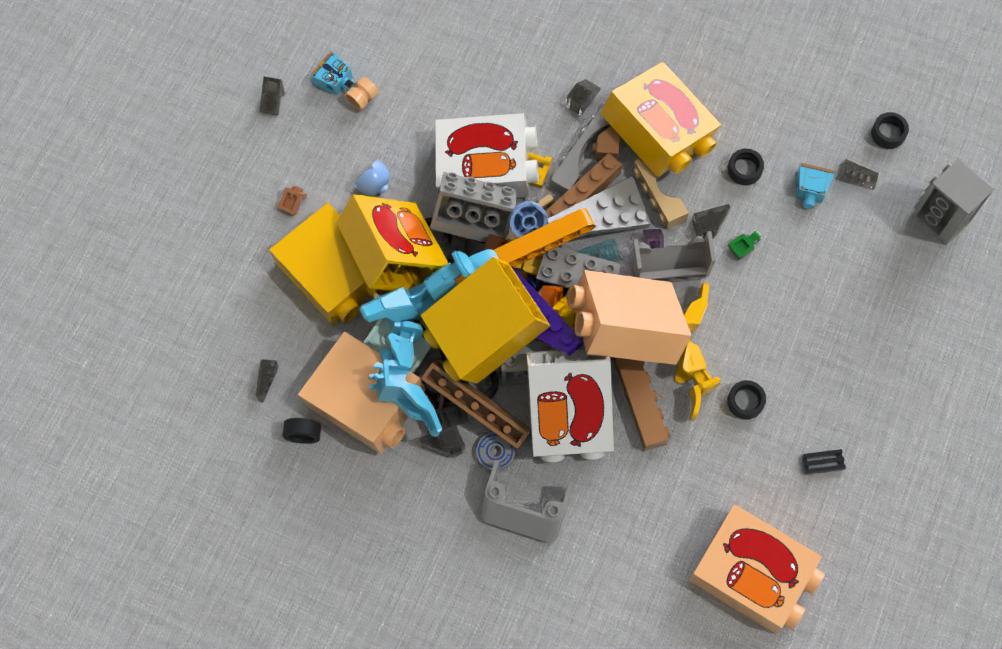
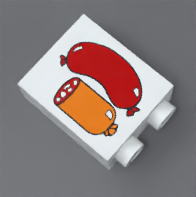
(488, 150)
(570, 404)

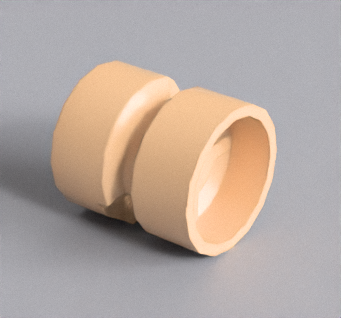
(359, 96)

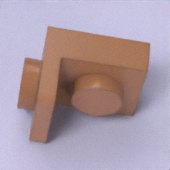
(292, 199)

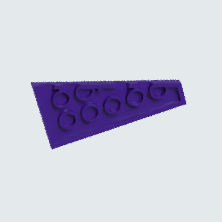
(559, 334)

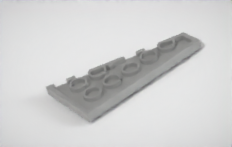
(613, 209)

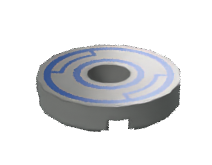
(484, 447)

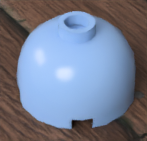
(373, 180)
(527, 217)

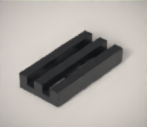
(840, 459)

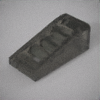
(848, 177)
(267, 372)

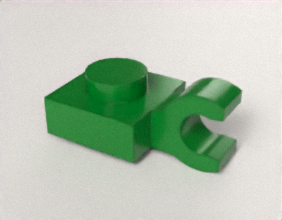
(743, 245)

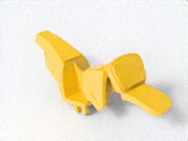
(692, 361)

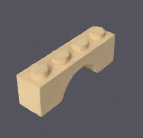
(670, 210)

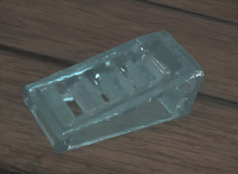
(604, 245)

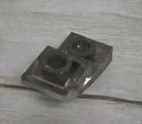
(450, 416)

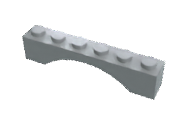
(568, 172)

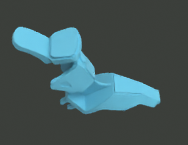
(411, 303)
(393, 371)

